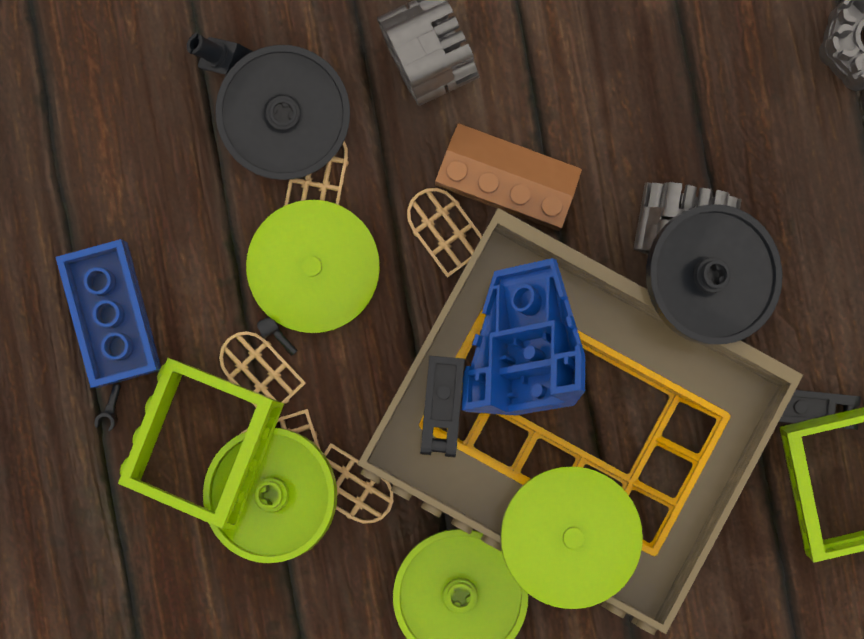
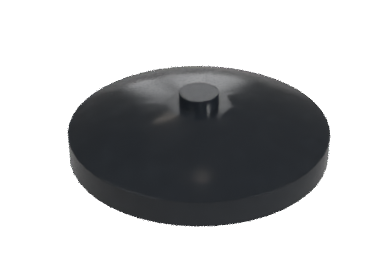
(282, 112)
(714, 274)

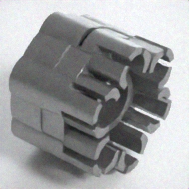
(842, 43)
(428, 48)
(665, 201)

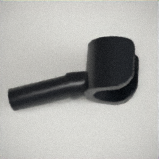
(269, 327)
(110, 409)

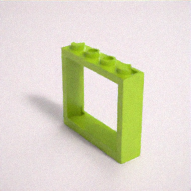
(791, 435)
(246, 463)

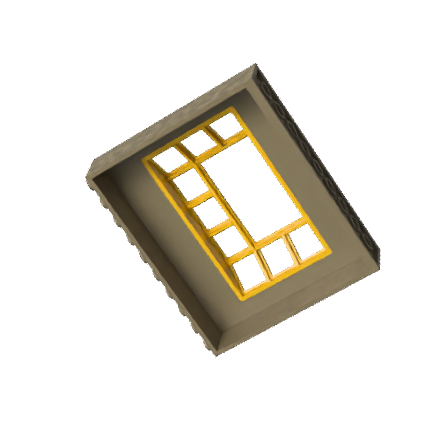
(620, 325)

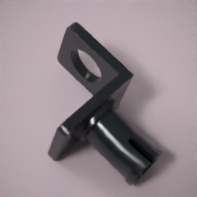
(216, 54)

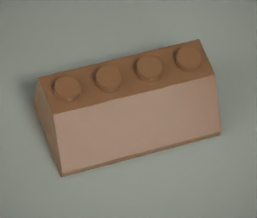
(508, 177)

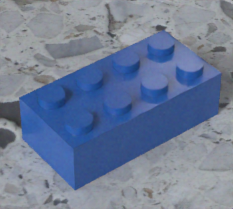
(108, 313)

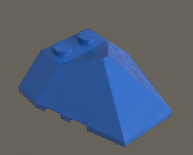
(527, 345)

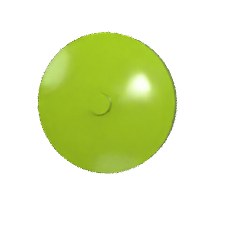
(312, 266)
(288, 501)
(571, 537)
(457, 590)

